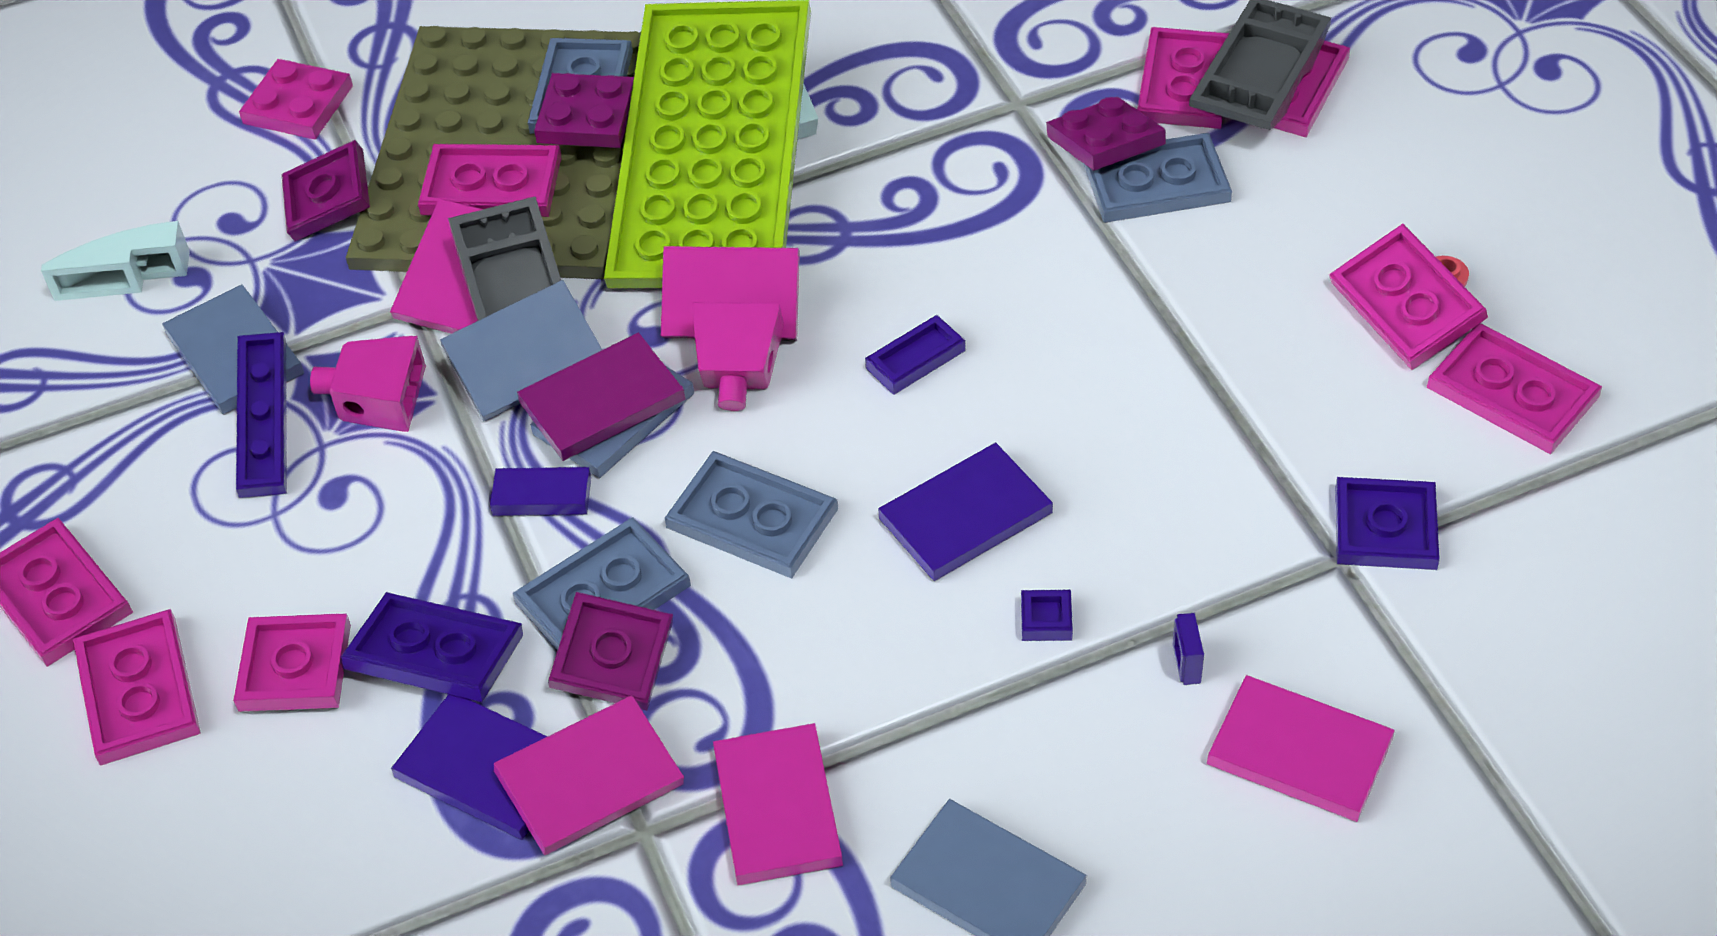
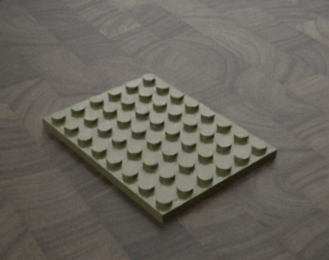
(481, 90)

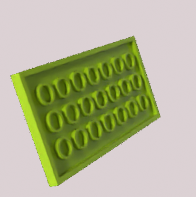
(709, 133)

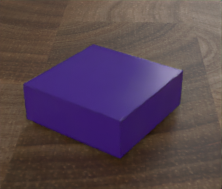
(1046, 615)
(1188, 649)

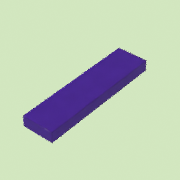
(261, 415)

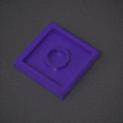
(1386, 523)

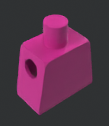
(736, 347)
(374, 381)

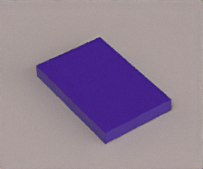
(965, 511)
(433, 646)
(457, 757)

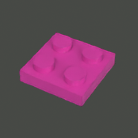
(296, 98)
(292, 662)

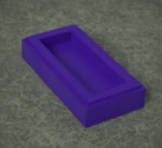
(915, 354)
(541, 491)

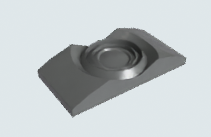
(1261, 63)
(503, 254)

